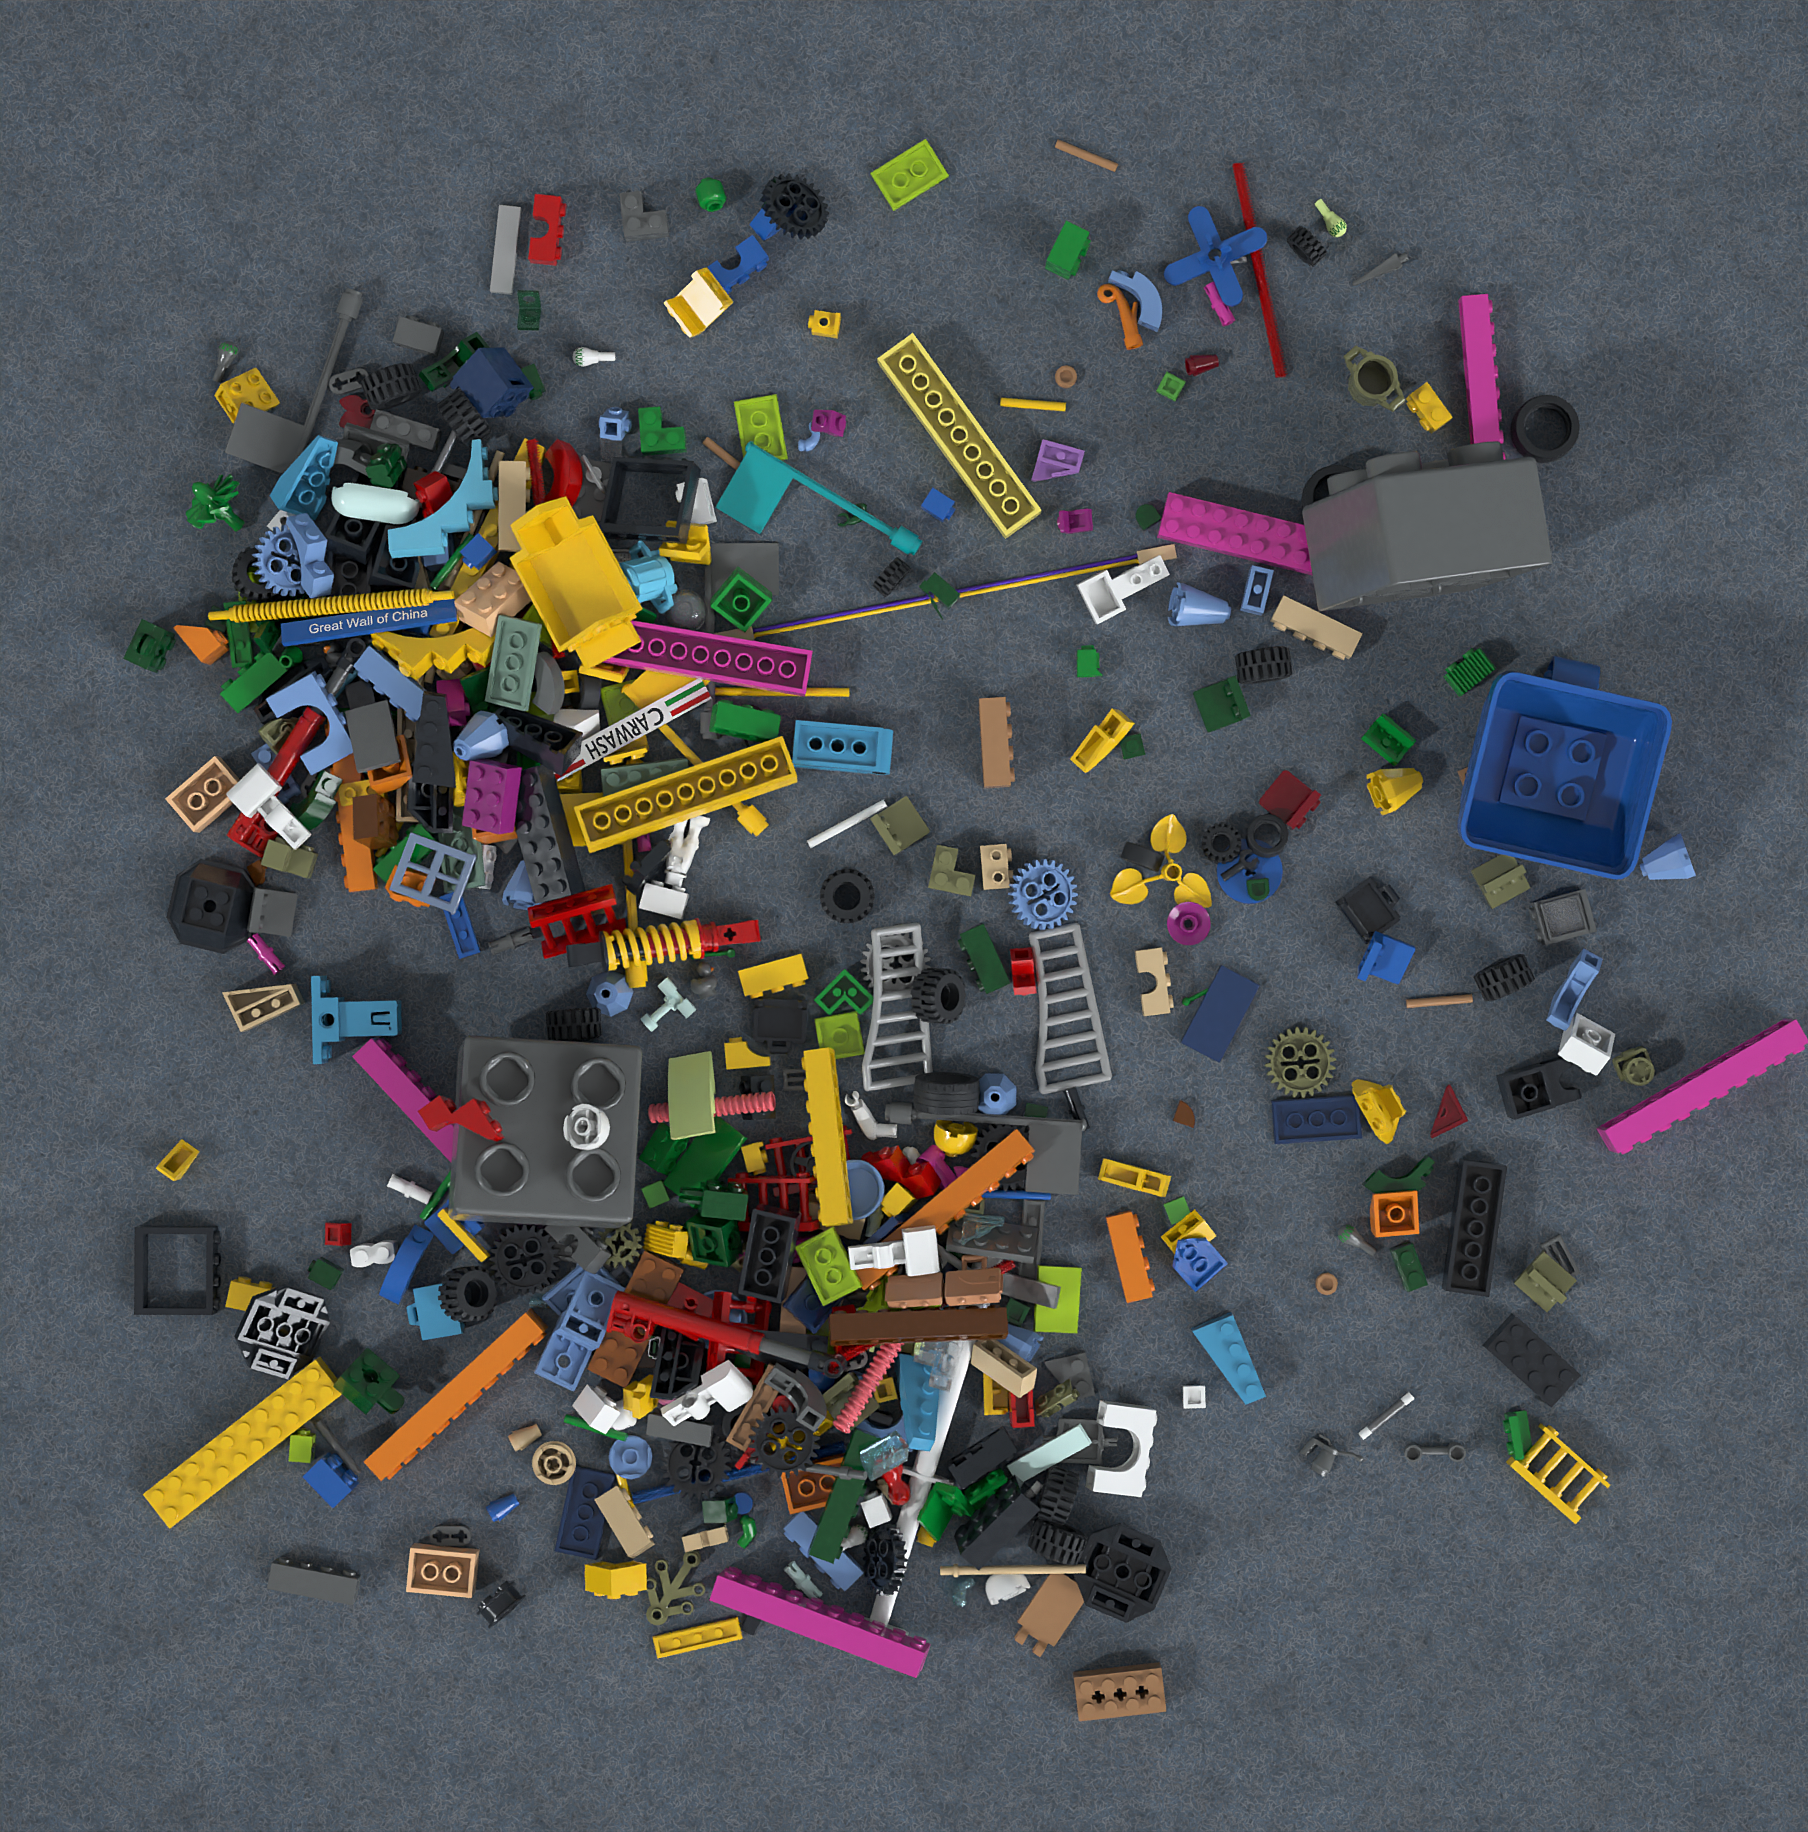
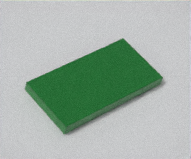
(706, 1157)

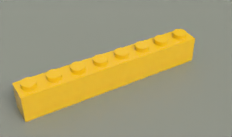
(828, 1137)

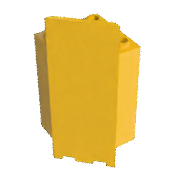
(575, 582)

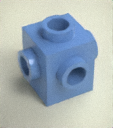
(614, 423)

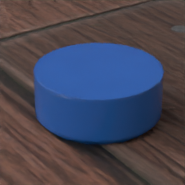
(744, 1502)

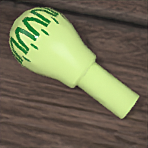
(1335, 225)

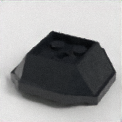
(188, 912)
(295, 1344)
(1126, 1594)

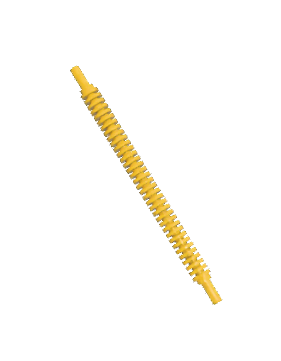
(331, 605)

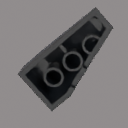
(390, 572)
(802, 1341)

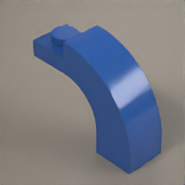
(405, 1263)

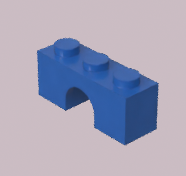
(752, 259)

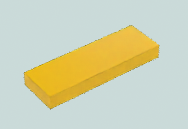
(464, 1235)

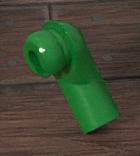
(749, 1529)

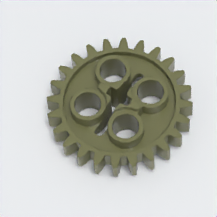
(1301, 1082)

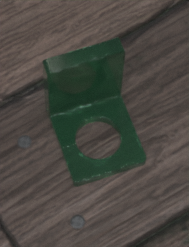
(529, 312)

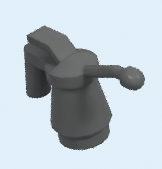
(1324, 1460)

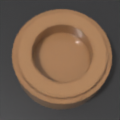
(1065, 377)
(1326, 1283)

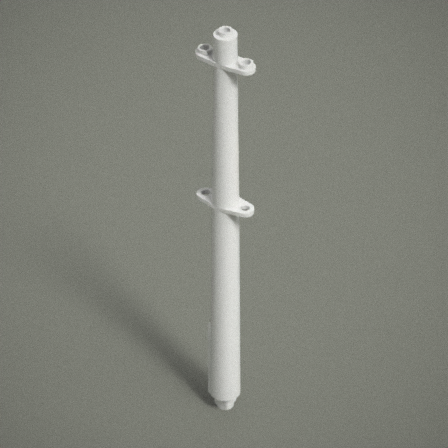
(925, 1466)

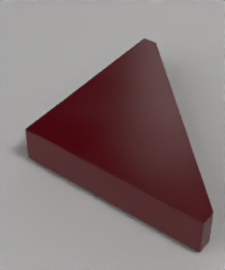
(1449, 1113)

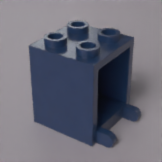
(492, 382)

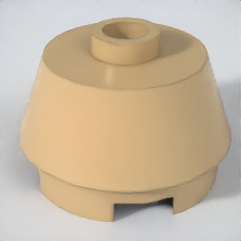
(553, 1463)

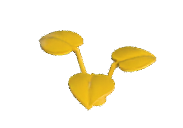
(1168, 837)

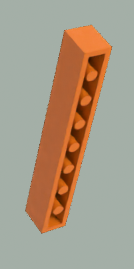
(357, 857)

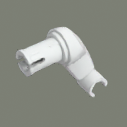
(867, 1122)

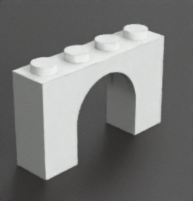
(1130, 1476)

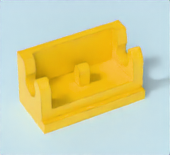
(994, 1397)

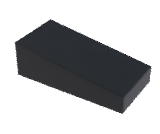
(750, 1625)

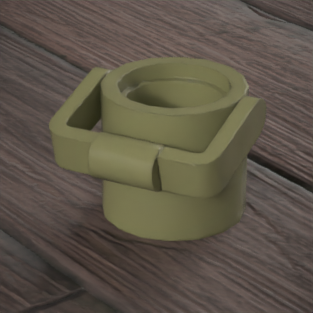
(1635, 1069)

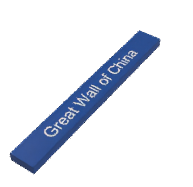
(367, 622)

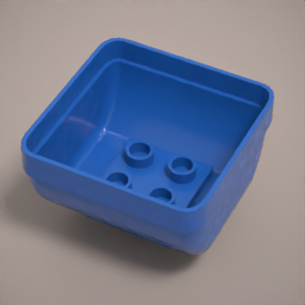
(1563, 771)

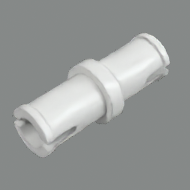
(409, 1189)

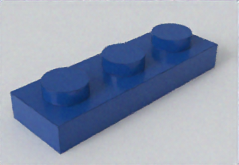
(461, 929)

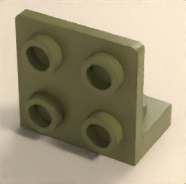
(900, 825)
(838, 1395)

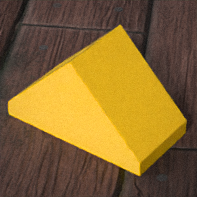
(178, 1160)

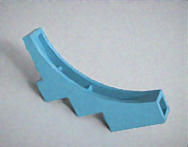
(430, 534)

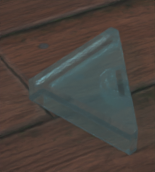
(978, 1225)

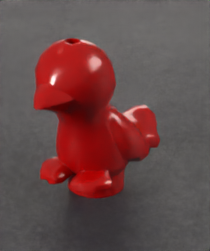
(898, 1490)

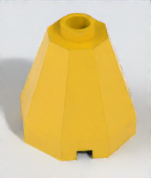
(1393, 787)

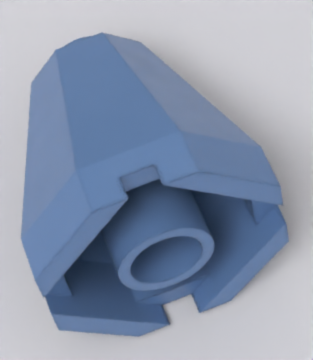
(481, 737)
(1668, 861)
(519, 889)
(619, 992)
(999, 1084)
(1022, 1342)

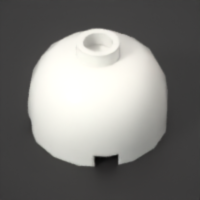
(586, 1127)
(1005, 1586)

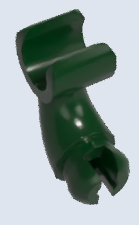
(853, 519)

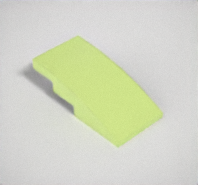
(691, 1095)

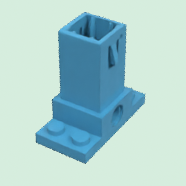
(350, 1018)

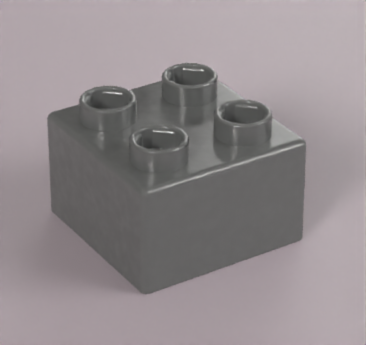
(1426, 527)
(534, 1169)

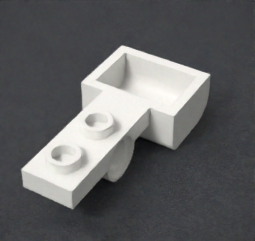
(1105, 595)
(257, 794)
(916, 1250)
(721, 1385)

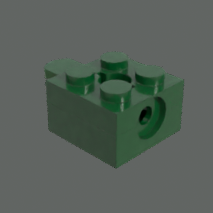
(146, 644)
(717, 1199)
(714, 1240)
(367, 1392)

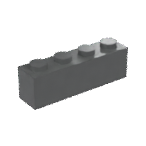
(314, 1581)

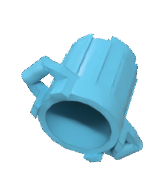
(650, 577)

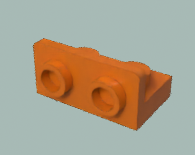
(412, 879)

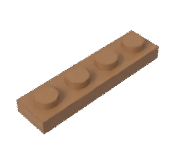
(760, 1402)

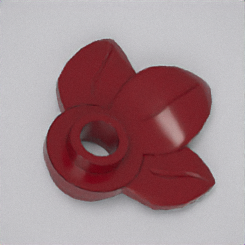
(355, 412)

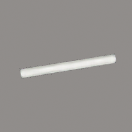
(847, 823)

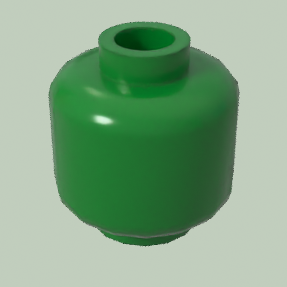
(710, 194)

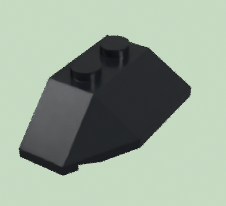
(295, 673)
(431, 805)
(676, 1365)

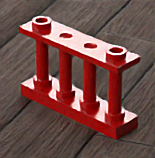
(572, 906)
(777, 1143)
(802, 1178)
(721, 1311)

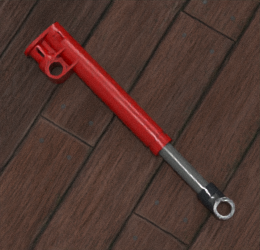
(250, 831)
(633, 1311)

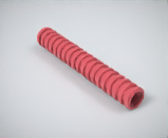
(723, 1106)
(866, 1386)

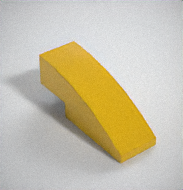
(1102, 740)
(1134, 1177)

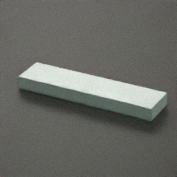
(1050, 1453)

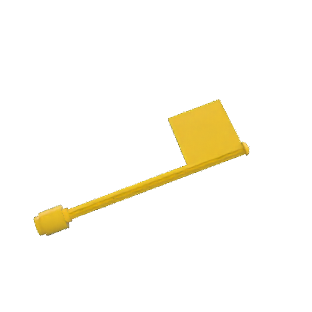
(655, 685)
(635, 976)

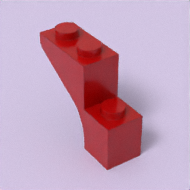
(472, 1115)
(894, 1166)

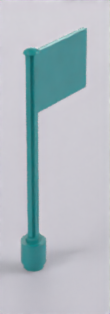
(763, 481)

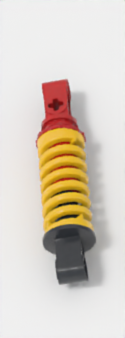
(683, 939)

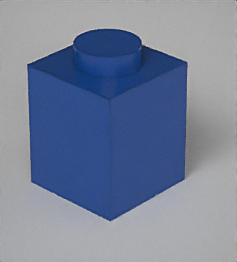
(938, 505)
(477, 552)

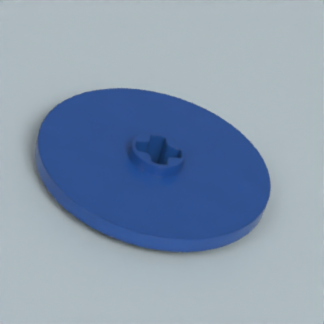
(1267, 868)

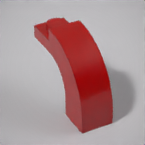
(567, 472)

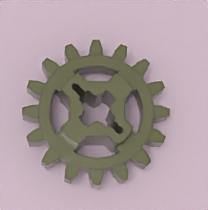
(629, 1245)

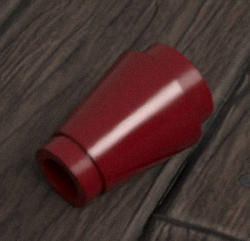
(1199, 364)

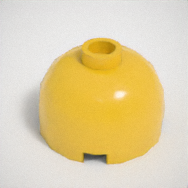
(954, 1137)

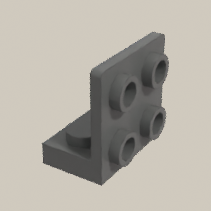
(272, 912)

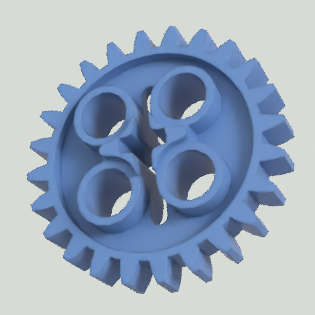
(281, 578)
(1051, 912)

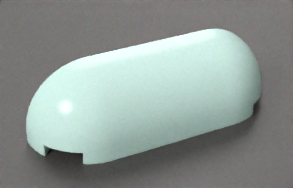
(374, 503)

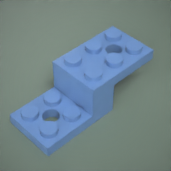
(578, 1331)

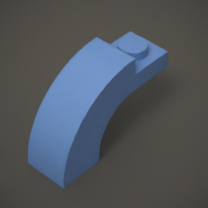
(1146, 294)

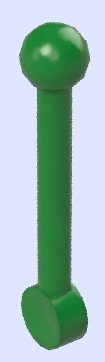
(730, 953)
(1186, 1001)

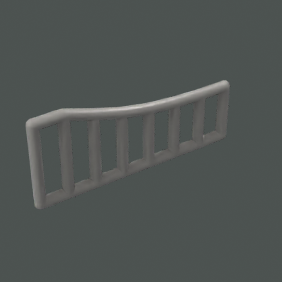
(1044, 1000)
(877, 1018)

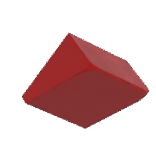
(338, 1234)

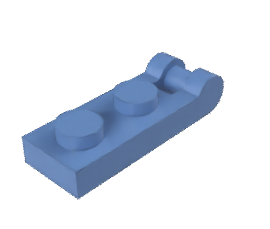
(265, 757)

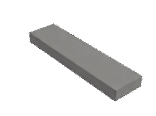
(505, 249)

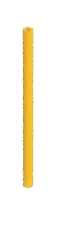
(746, 691)

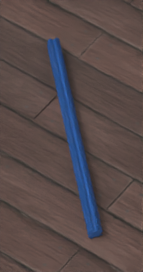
(735, 1473)

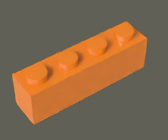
(1129, 1257)

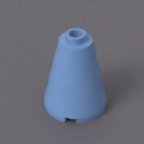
(1196, 607)

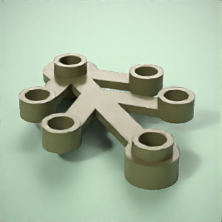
(672, 1590)

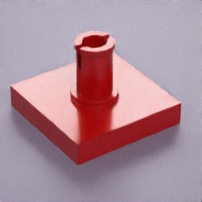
(692, 1301)

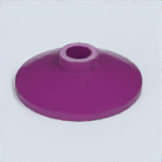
(1200, 923)

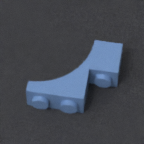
(311, 545)
(1572, 990)

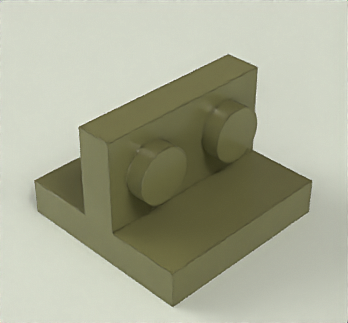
(1500, 879)
(1545, 1281)

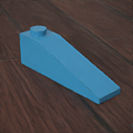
(305, 482)

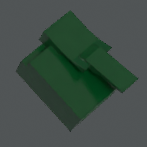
(940, 591)

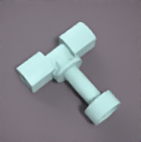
(673, 1001)

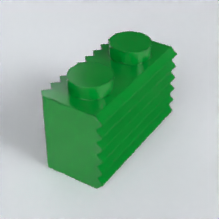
(1469, 671)

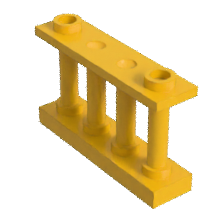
(1554, 1493)

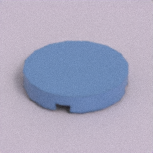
(631, 1457)

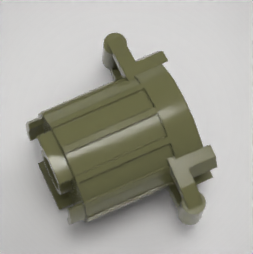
(1373, 379)

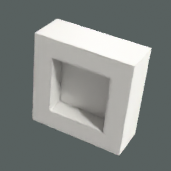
(1194, 1396)

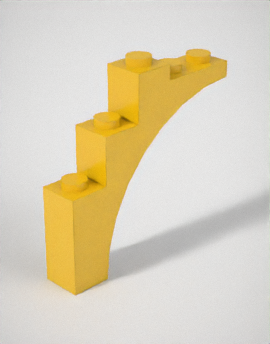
(445, 652)

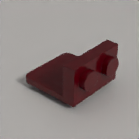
(1290, 800)

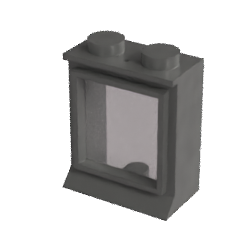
(1562, 917)

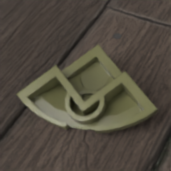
(277, 732)

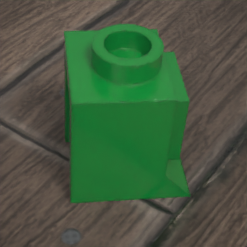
(1088, 662)

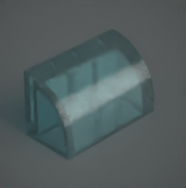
(884, 1455)

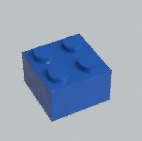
(331, 1479)

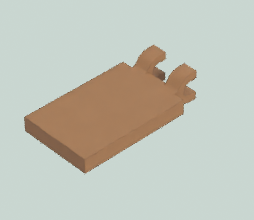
(1050, 1611)

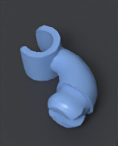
(810, 443)

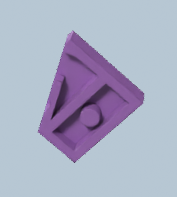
(1056, 461)

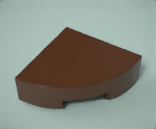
(257, 872)
(1184, 1115)

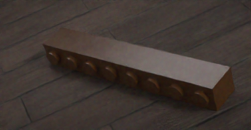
(918, 1326)

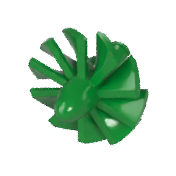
(212, 503)

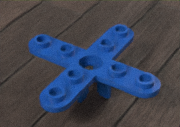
(1220, 269)

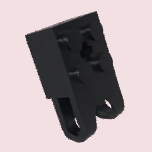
(1543, 1087)

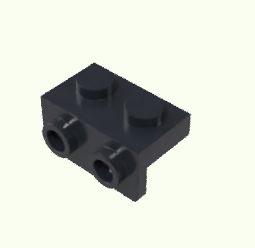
(754, 1085)

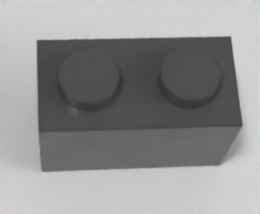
(418, 336)

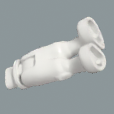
(683, 849)

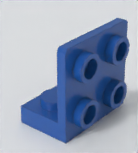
(1385, 958)
(445, 1235)

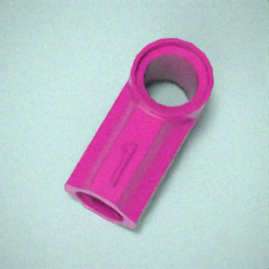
(936, 1159)

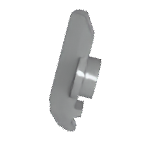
(593, 474)

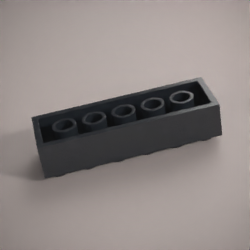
(545, 837)
(1474, 1227)

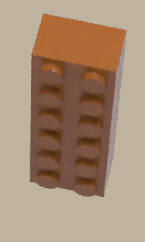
(619, 1355)

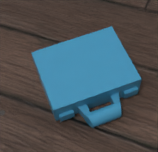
(431, 1317)

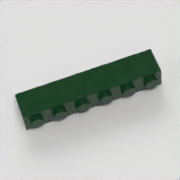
(841, 1502)

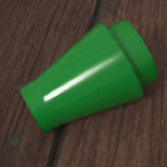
(291, 657)

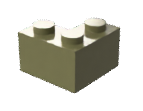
(284, 858)
(943, 874)

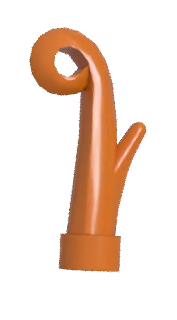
(1128, 316)

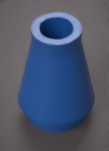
(501, 1507)

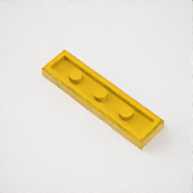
(697, 1637)

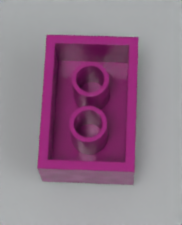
(491, 796)

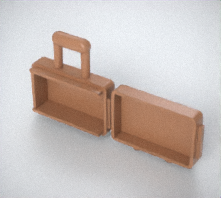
(960, 1287)

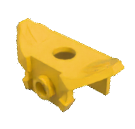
(1380, 1107)

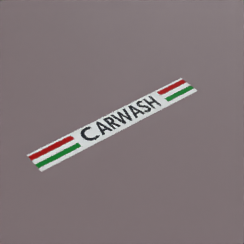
(638, 724)

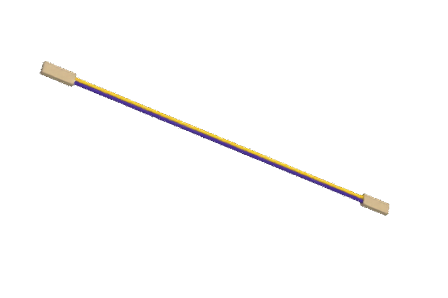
(1166, 552)

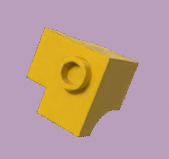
(637, 1397)

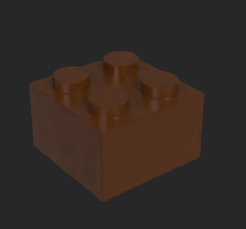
(374, 821)

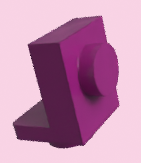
(828, 422)
(1075, 521)

